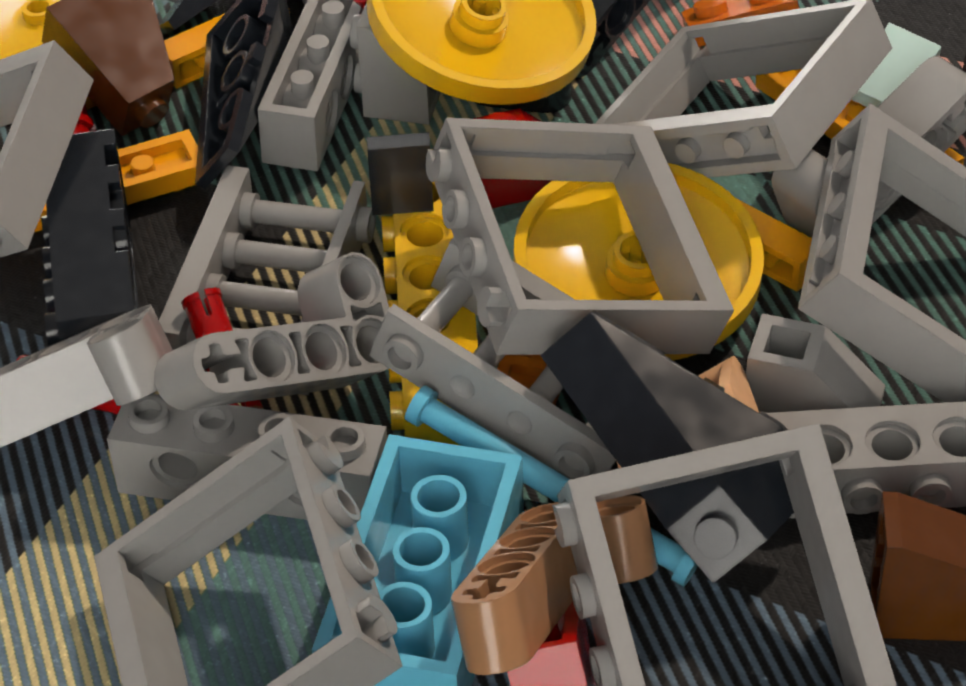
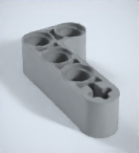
(927, 103)
(328, 350)
(81, 373)

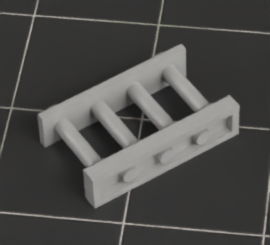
(222, 247)
(475, 385)

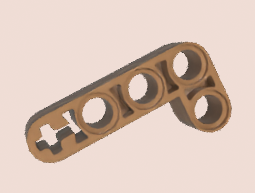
(524, 582)

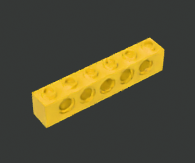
(419, 247)

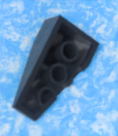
(237, 71)
(657, 410)

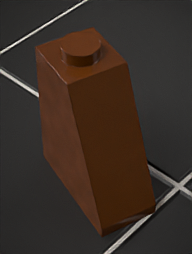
(121, 51)
(919, 570)

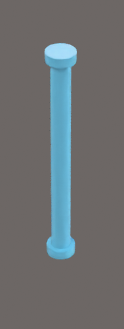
(537, 475)

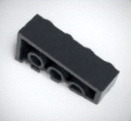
(87, 240)

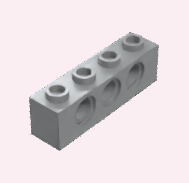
(309, 86)
(168, 449)
(893, 450)

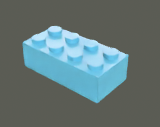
(428, 526)

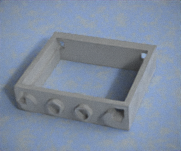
(831, 44)
(43, 101)
(629, 156)
(834, 282)
(216, 509)
(820, 521)

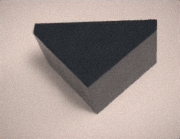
(399, 173)

